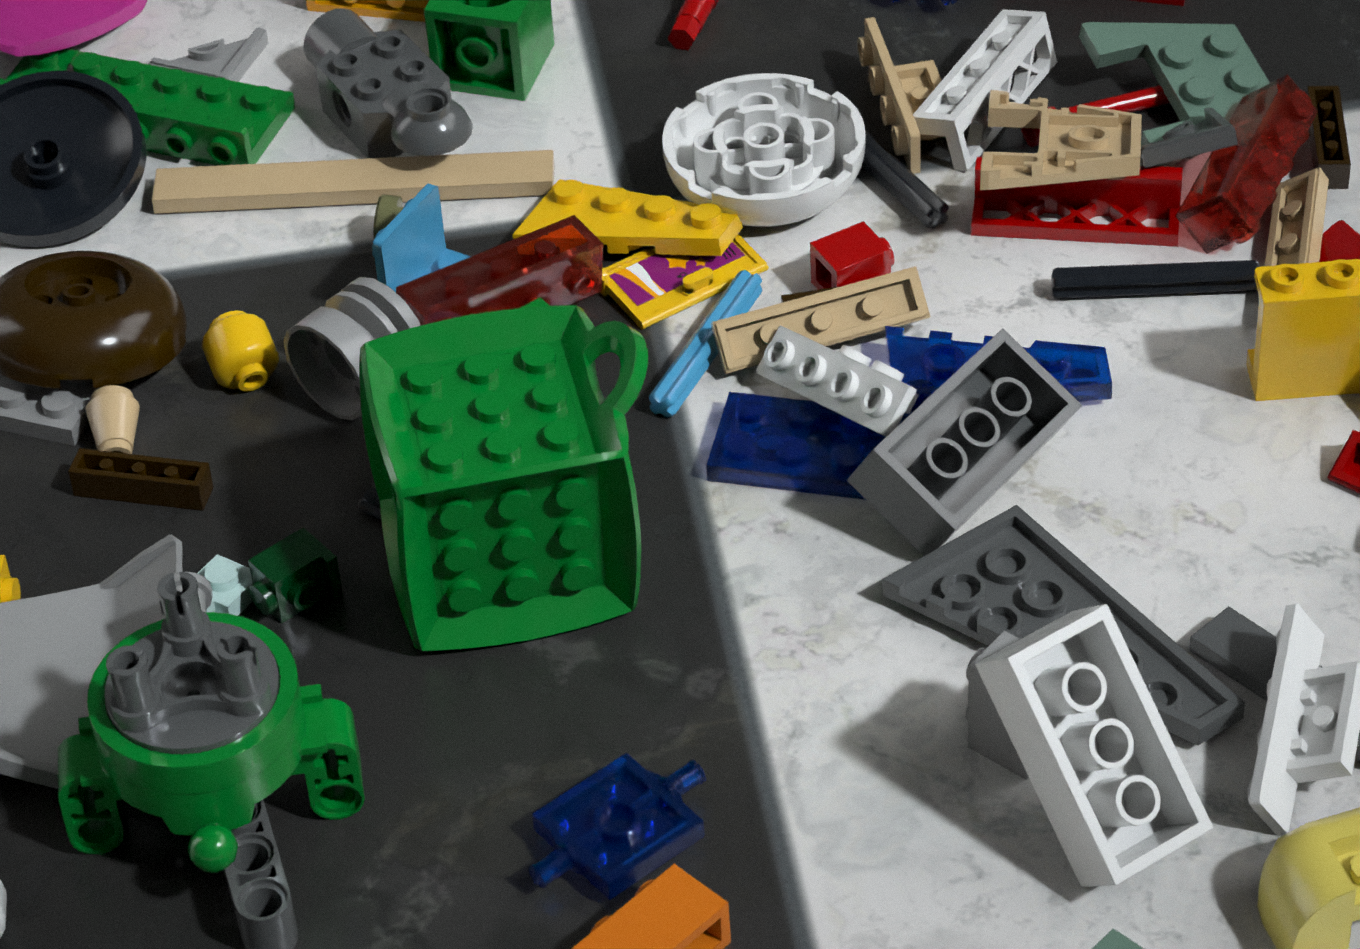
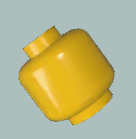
(240, 349)

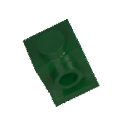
(293, 576)

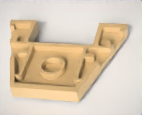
(1071, 145)

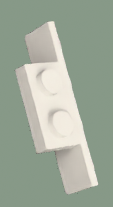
(838, 380)
(1307, 721)

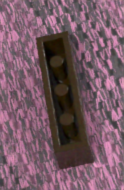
(1329, 136)
(141, 479)

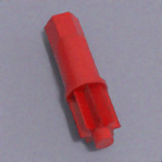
(690, 22)

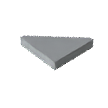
(218, 59)

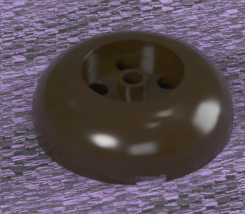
(87, 320)

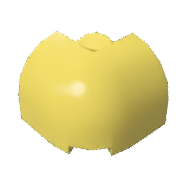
(1313, 884)

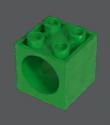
(490, 44)

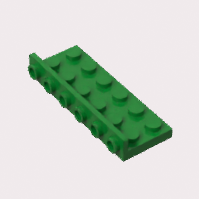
(182, 110)

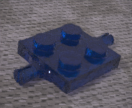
(618, 825)

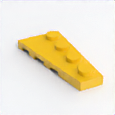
(636, 220)

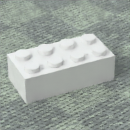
(1094, 746)

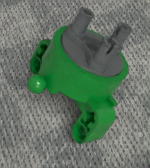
(200, 728)

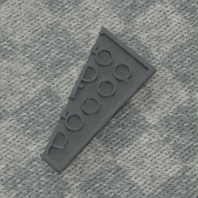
(1022, 578)

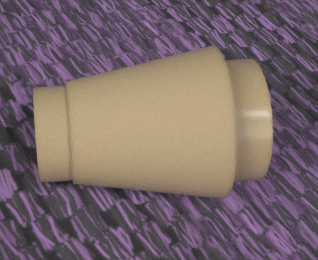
(113, 418)

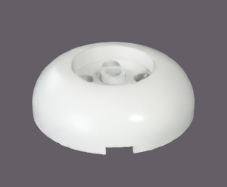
(765, 148)

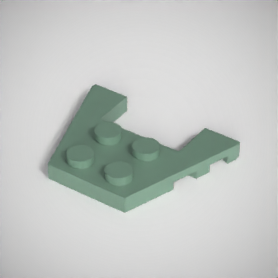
(1192, 63)

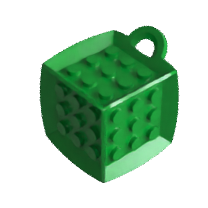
(504, 473)

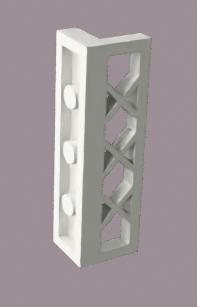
(987, 66)

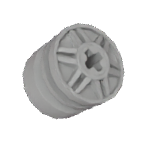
(327, 342)

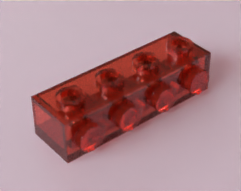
(1244, 178)
(550, 263)

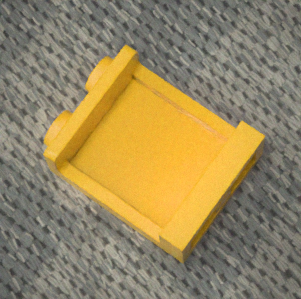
(1306, 331)

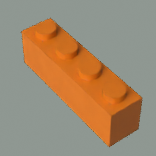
(665, 914)

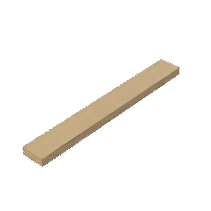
(351, 181)

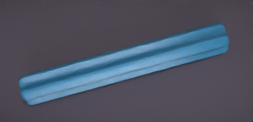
(701, 347)

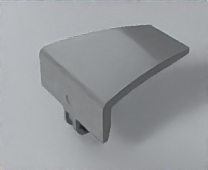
(56, 645)

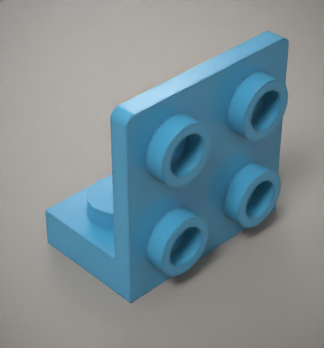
(413, 241)

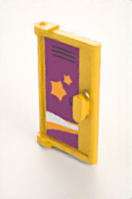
(656, 285)

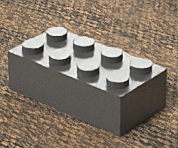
(964, 443)

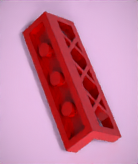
(1125, 200)

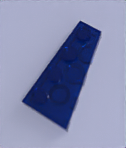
(933, 360)

